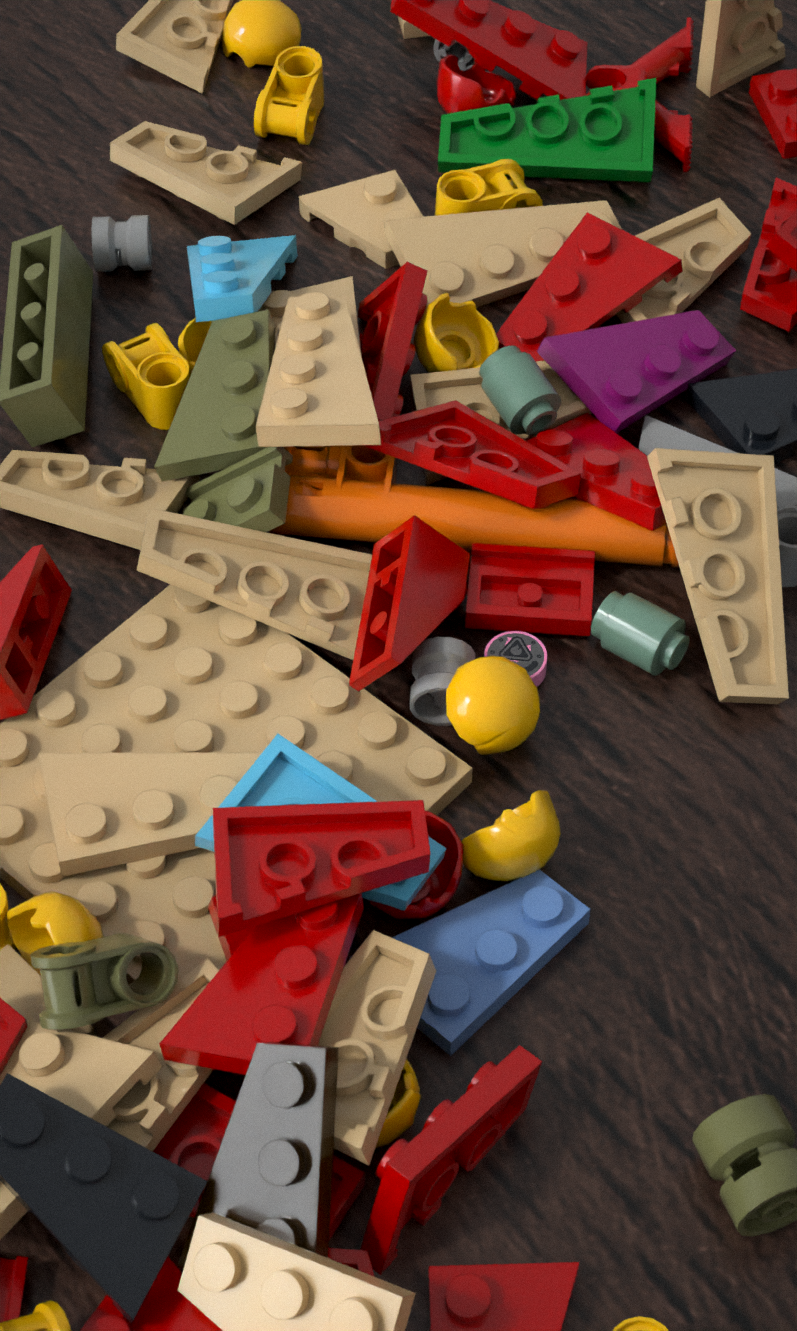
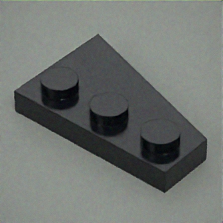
(751, 412)
(94, 1191)

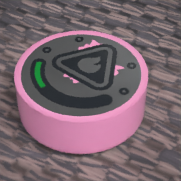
(523, 650)

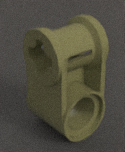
(89, 979)

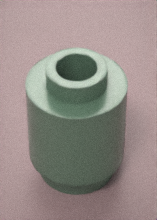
(519, 391)
(640, 632)

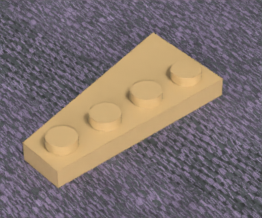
(317, 380)
(266, 576)

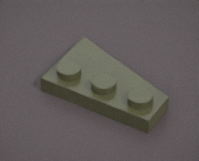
(221, 399)

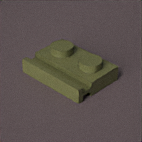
(246, 493)

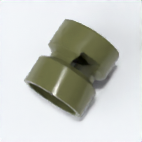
(753, 1154)

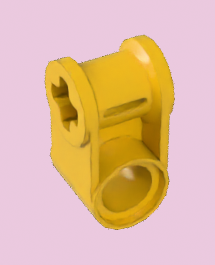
(291, 96)
(484, 189)
(149, 374)

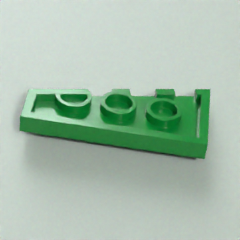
(571, 138)

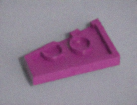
(636, 364)

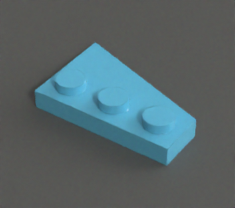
(236, 275)
(293, 777)

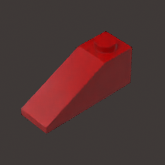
(409, 591)
(30, 614)

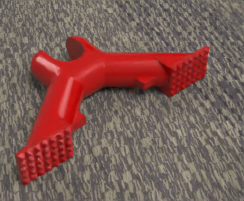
(665, 60)

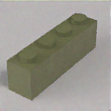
(46, 337)

